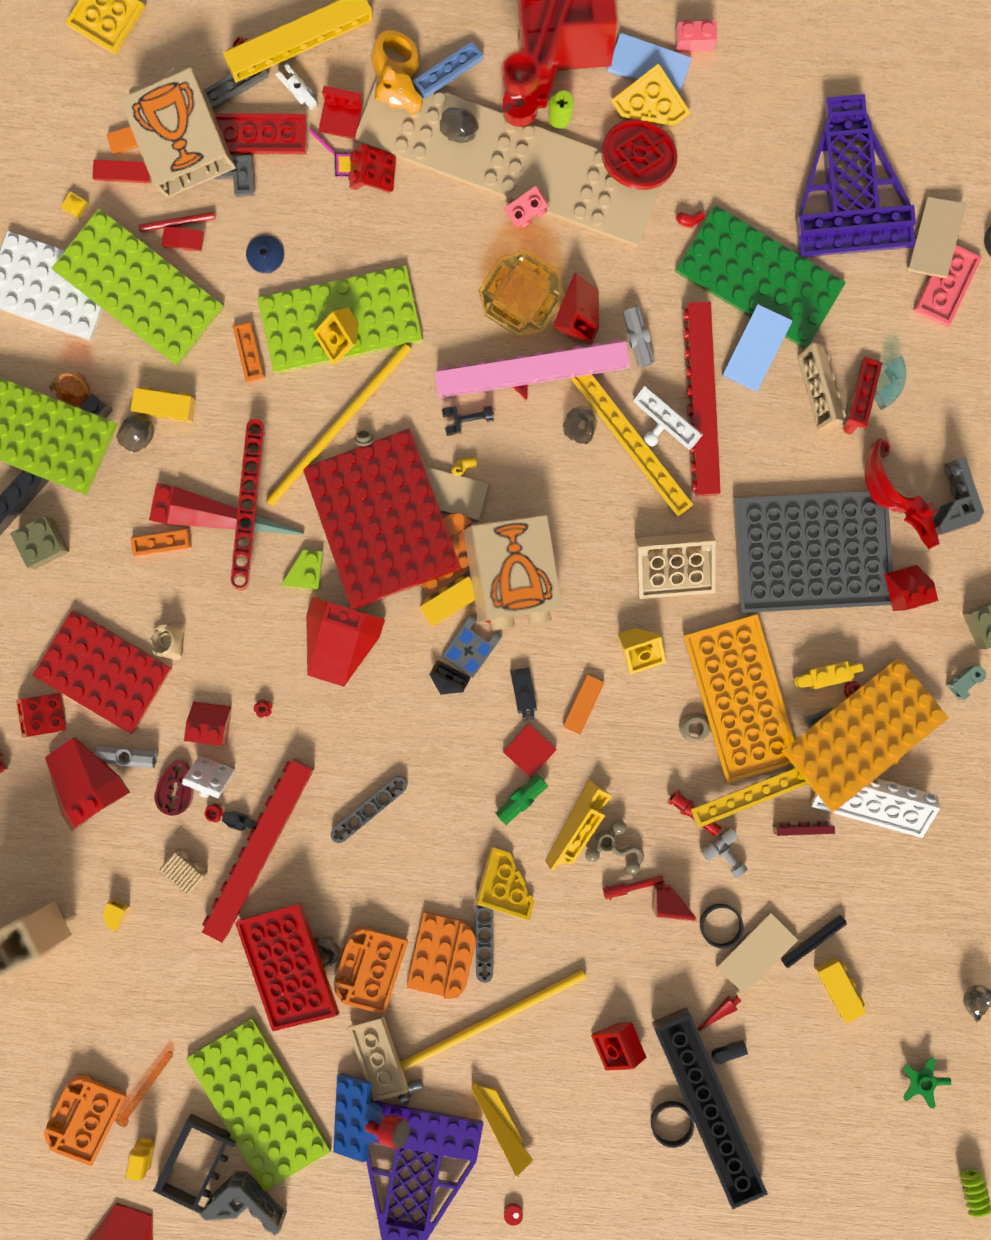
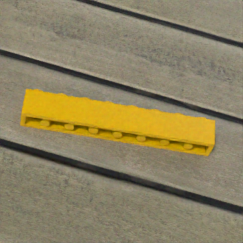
(296, 37)

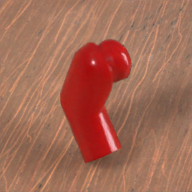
(689, 220)

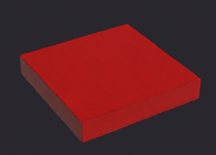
(529, 750)

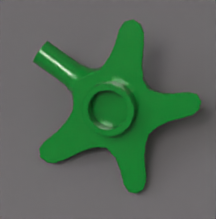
(924, 1082)

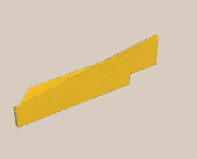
(579, 825)
(503, 1127)

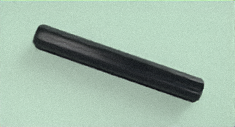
(814, 941)

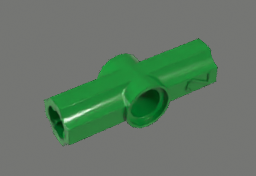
(521, 799)

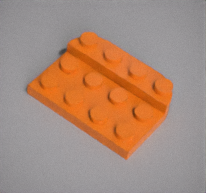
(455, 525)
(442, 956)
(369, 969)
(82, 1118)

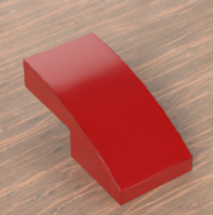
(182, 238)

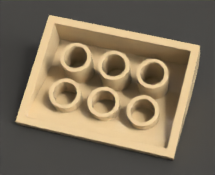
(821, 387)
(675, 565)

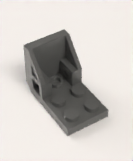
(967, 507)
(248, 1192)

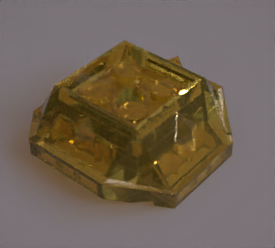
(526, 274)

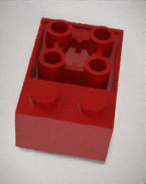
(579, 312)

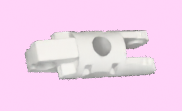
(302, 94)

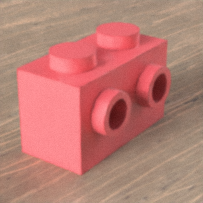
(696, 35)
(527, 207)

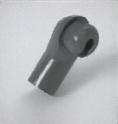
(413, 1086)

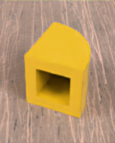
(114, 914)

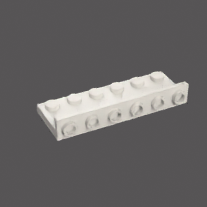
(890, 807)

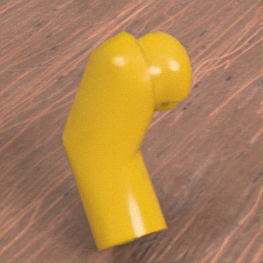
(462, 464)

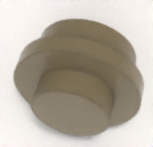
(363, 438)

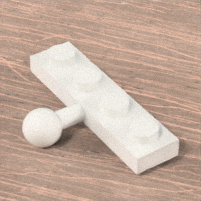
(667, 419)

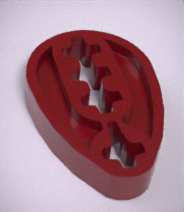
(164, 789)

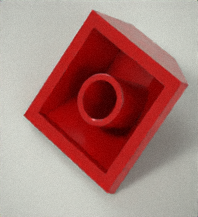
(669, 904)

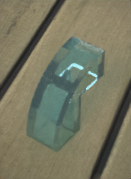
(897, 374)

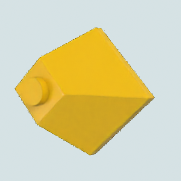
(337, 334)
(641, 649)

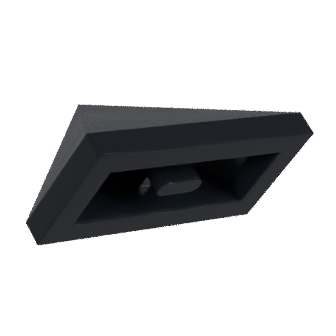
(448, 679)

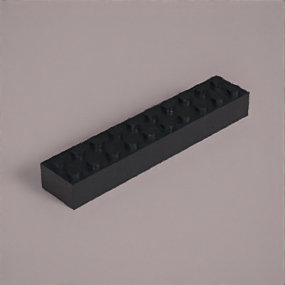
(709, 1108)

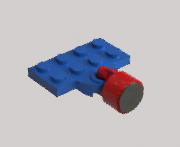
(362, 1121)

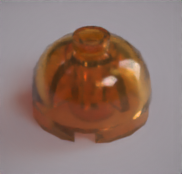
(71, 388)

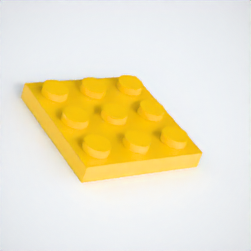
(106, 21)

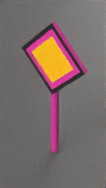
(341, 159)

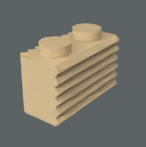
(183, 871)

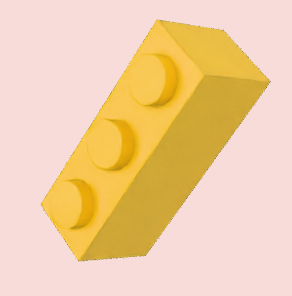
(163, 404)
(448, 601)
(841, 989)

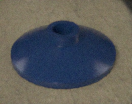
(271, 260)

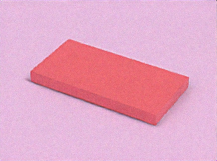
(942, 295)

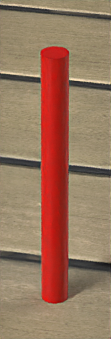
(177, 221)

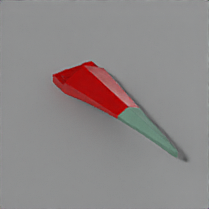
(184, 508)

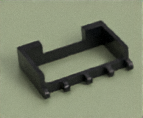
(178, 1195)

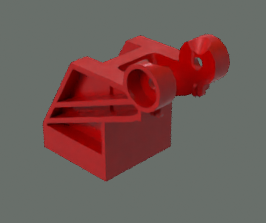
(551, 39)

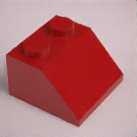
(910, 588)
(208, 724)
(619, 1047)

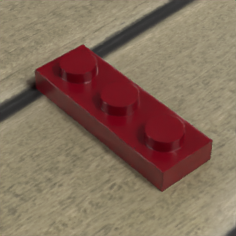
(803, 828)

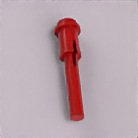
(623, 889)

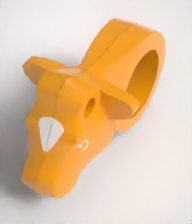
(394, 78)

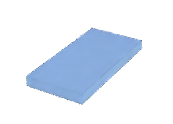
(636, 57)
(757, 348)

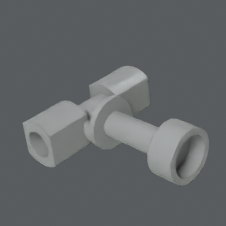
(721, 848)

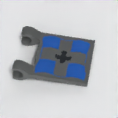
(469, 649)

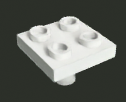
(208, 777)

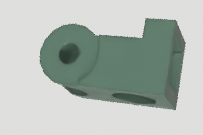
(965, 680)

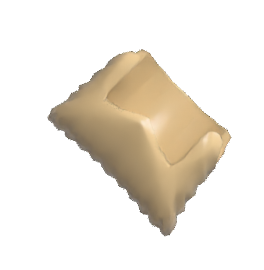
(168, 640)

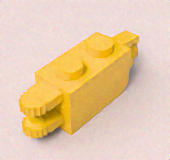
(828, 675)

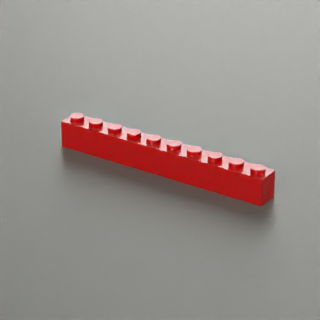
(702, 397)
(258, 850)

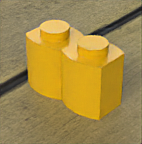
(140, 1159)

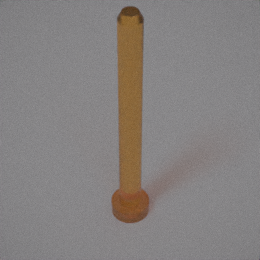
(122, 1119)

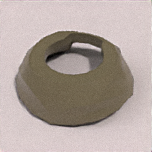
(687, 720)

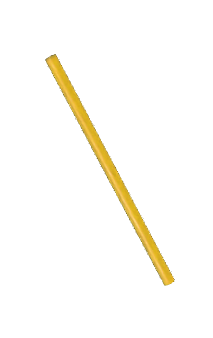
(338, 424)
(493, 1020)

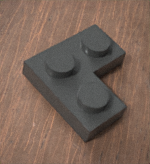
(242, 176)

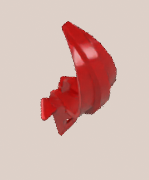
(885, 495)

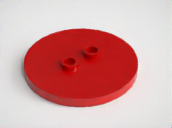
(639, 154)

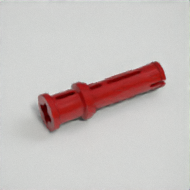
(685, 805)

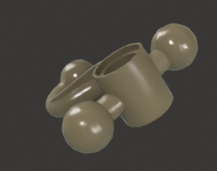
(618, 827)

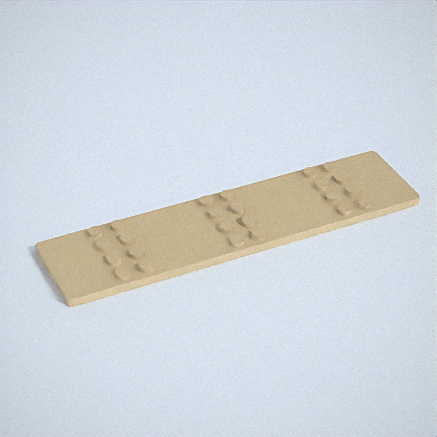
(511, 162)

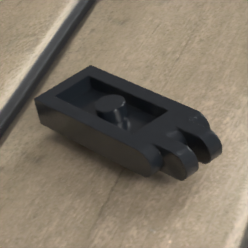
(523, 692)

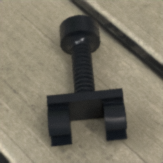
(486, 414)

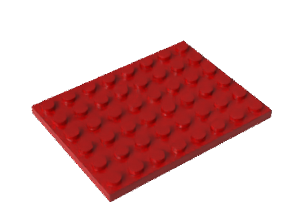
(381, 519)

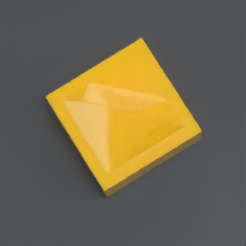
(74, 205)

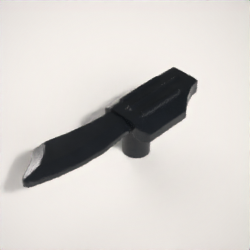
(238, 821)

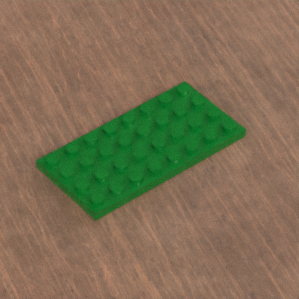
(754, 269)

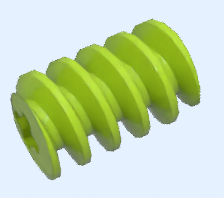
(561, 109)
(976, 1193)

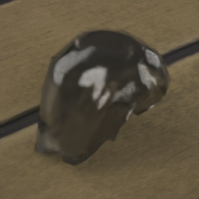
(459, 125)
(580, 424)
(135, 432)
(327, 949)
(977, 1001)

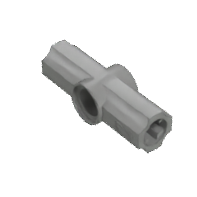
(638, 337)
(137, 758)

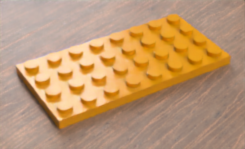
(740, 697)
(865, 734)

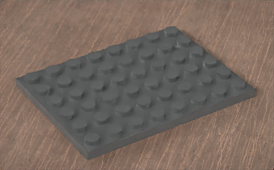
(812, 551)

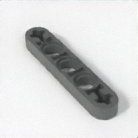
(363, 817)
(484, 944)

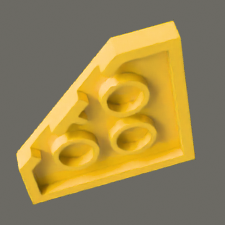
(652, 100)
(504, 887)

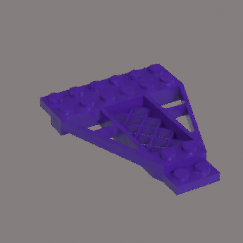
(853, 229)
(433, 1134)

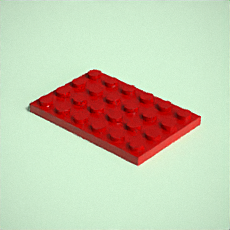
(102, 671)
(287, 967)

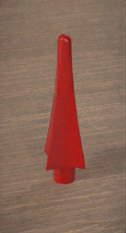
(727, 1007)

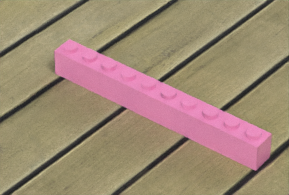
(533, 369)

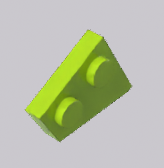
(305, 571)

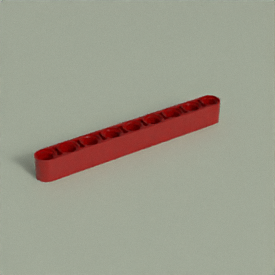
(247, 495)

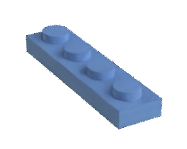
(447, 70)

